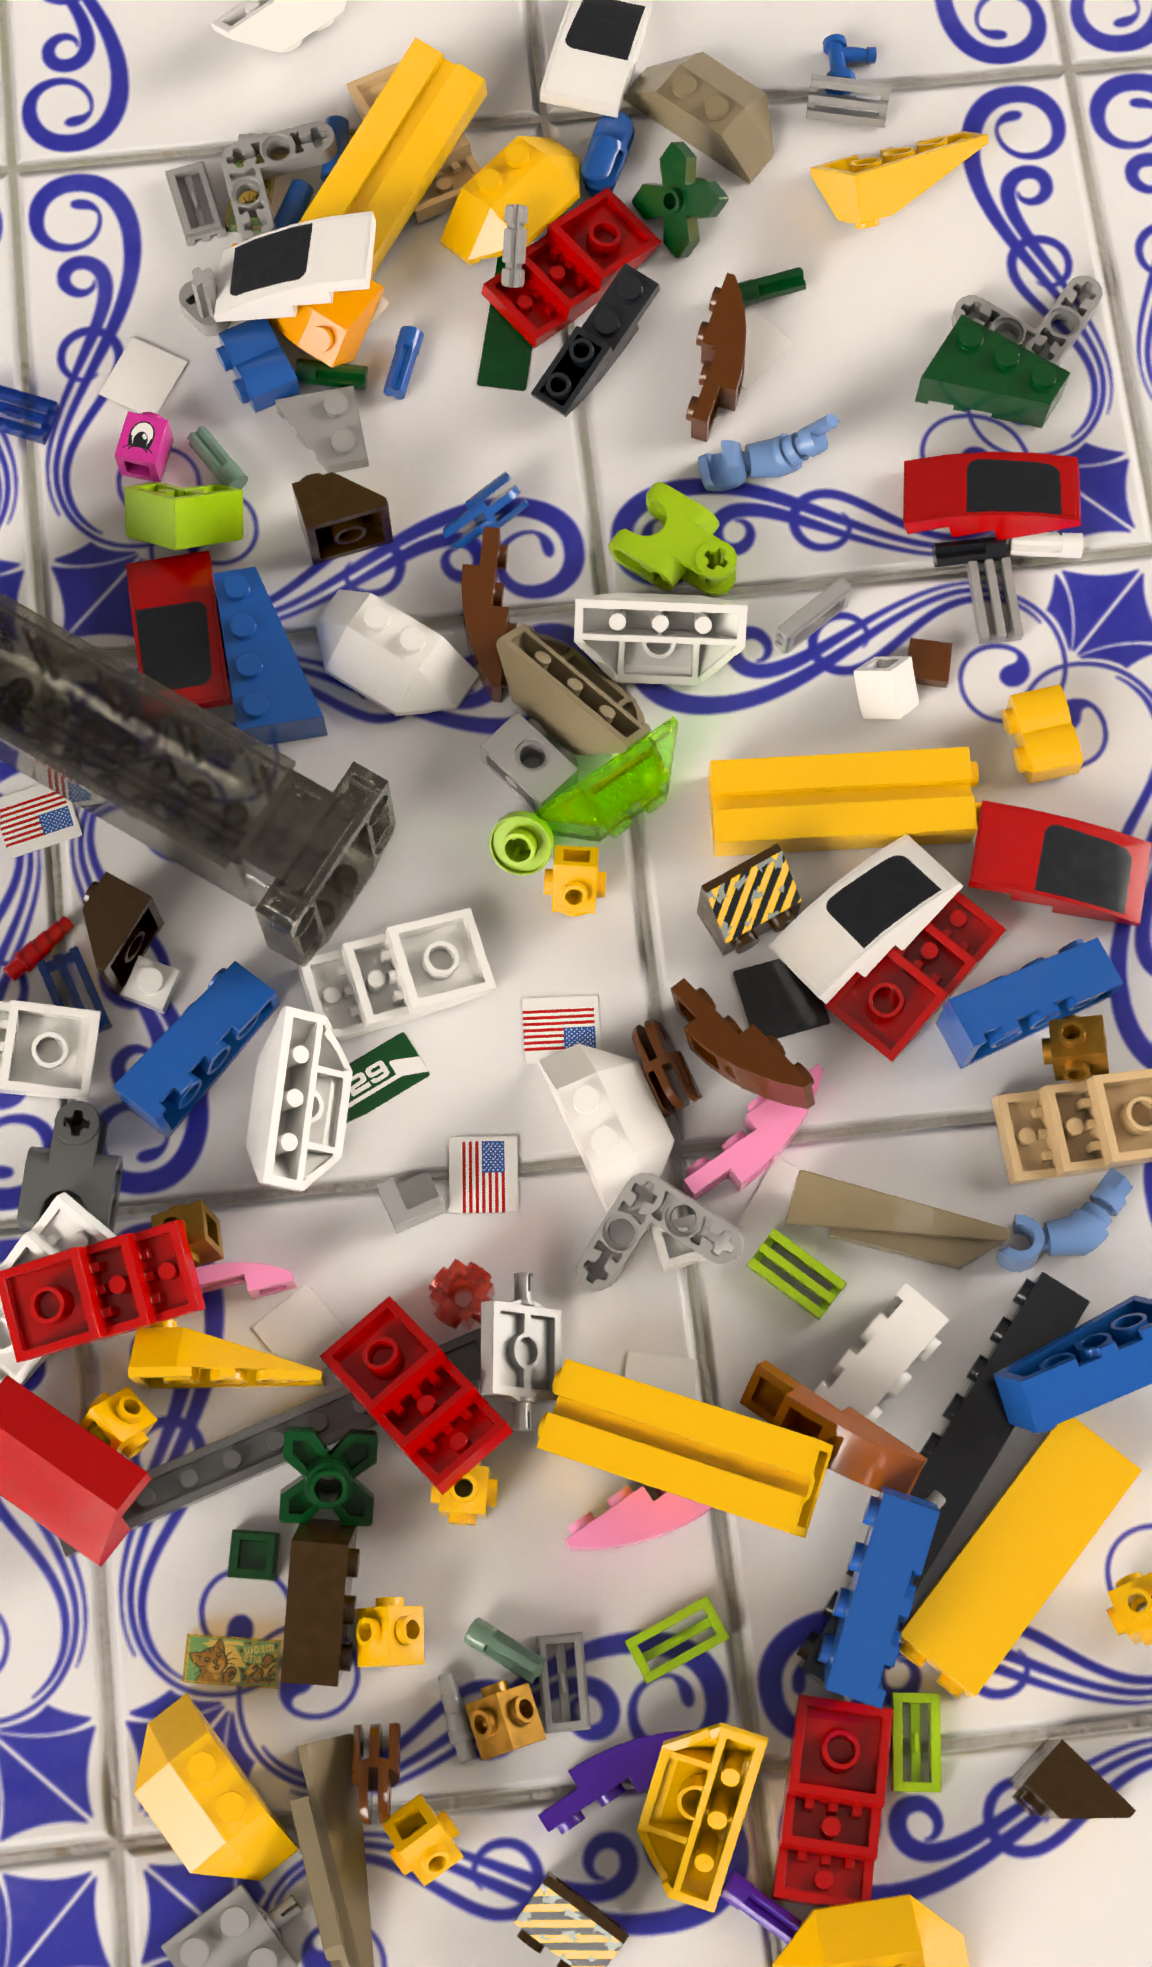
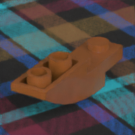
(860, 1446)

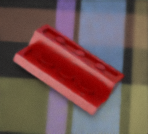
(64, 1474)

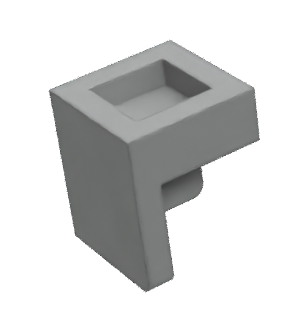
(410, 1201)

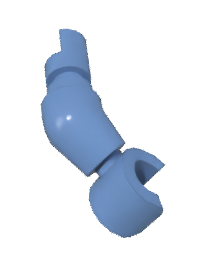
(764, 458)
(1070, 1235)

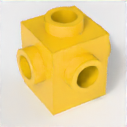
(575, 880)
(122, 1420)
(467, 1509)
(1127, 1599)
(390, 1634)
(422, 1840)

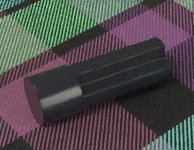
(968, 550)

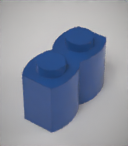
(258, 364)

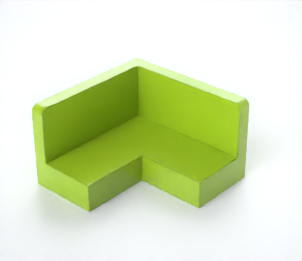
(183, 516)

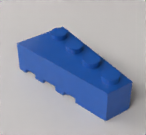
(264, 673)
(1025, 1000)
(197, 1049)
(1080, 1368)
(878, 1595)

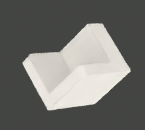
(886, 687)

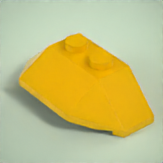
(526, 173)
(206, 1799)
(699, 1809)
(875, 1934)

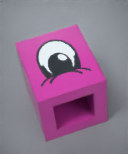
(144, 446)

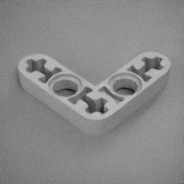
(253, 174)
(1033, 338)
(660, 1215)

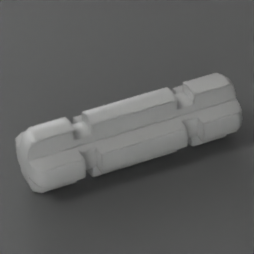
(514, 245)

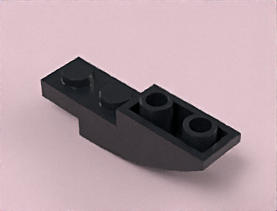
(598, 343)

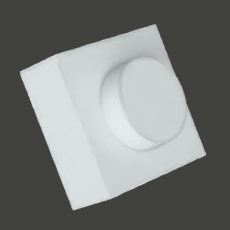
(151, 984)
(672, 1252)

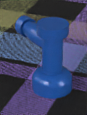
(840, 54)

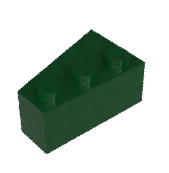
(992, 376)

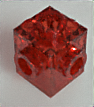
(453, 1281)

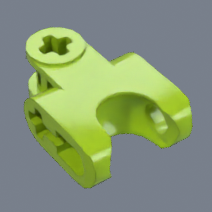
(681, 548)

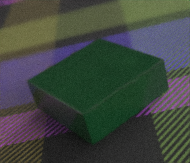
(253, 1555)

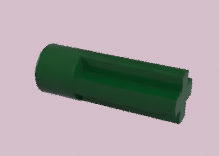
(772, 286)
(318, 373)

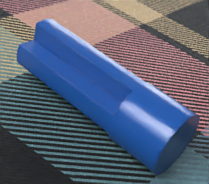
(403, 361)

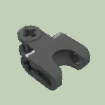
(73, 1167)

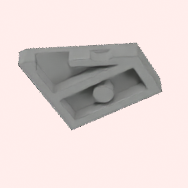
(328, 426)

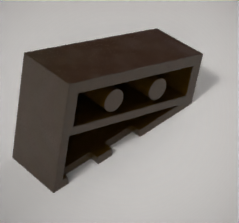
(320, 1603)

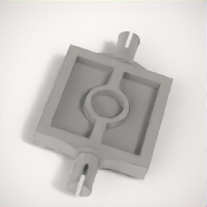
(520, 1351)
(234, 1935)

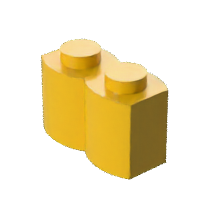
(1043, 734)

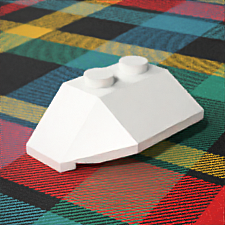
(277, 23)
(659, 635)
(391, 656)
(298, 1102)
(610, 1119)

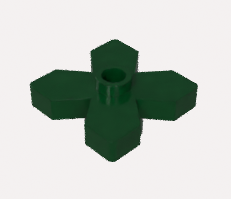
(680, 199)
(314, 1460)

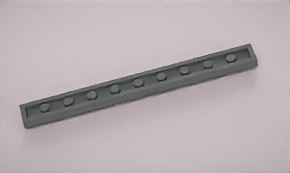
(261, 1446)

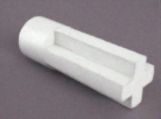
(1048, 545)

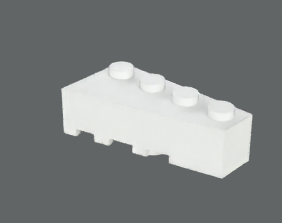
(884, 1354)

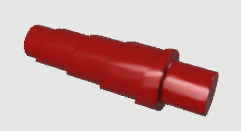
(38, 949)

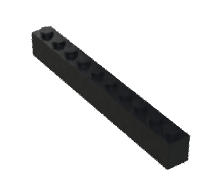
(975, 1426)

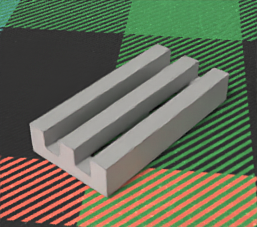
(848, 115)
(202, 231)
(990, 568)
(813, 616)
(566, 1725)

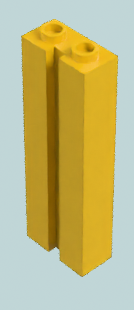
(401, 144)
(843, 800)
(685, 1447)
(1016, 1557)

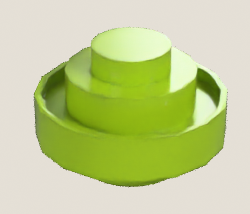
(521, 843)

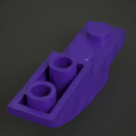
(602, 1777)

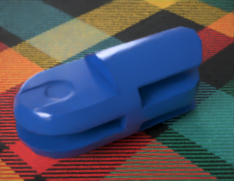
(607, 153)
(484, 513)

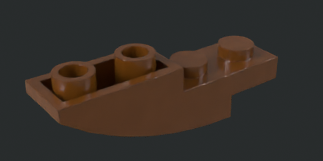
(722, 358)
(484, 611)
(741, 1057)

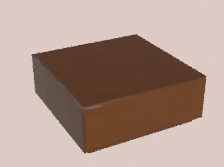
(930, 661)

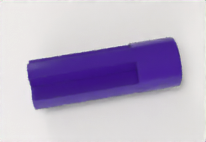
(747, 1898)

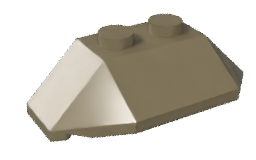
(708, 110)
(569, 694)

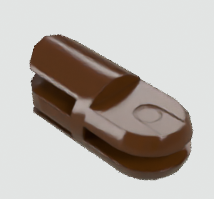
(664, 1068)
(375, 1772)

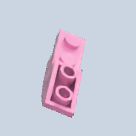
(747, 1157)
(633, 1520)

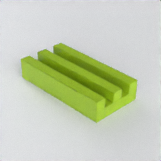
(806, 1259)
(642, 1658)
(934, 1720)

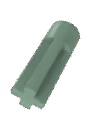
(217, 458)
(504, 1650)

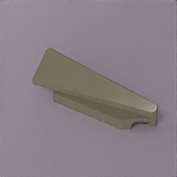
(890, 1222)
(334, 1851)

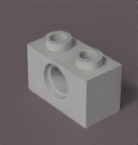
(523, 739)

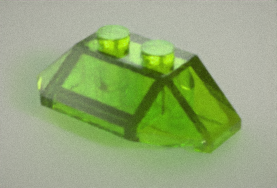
(617, 790)

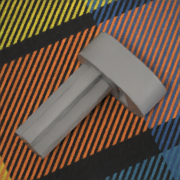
(201, 312)

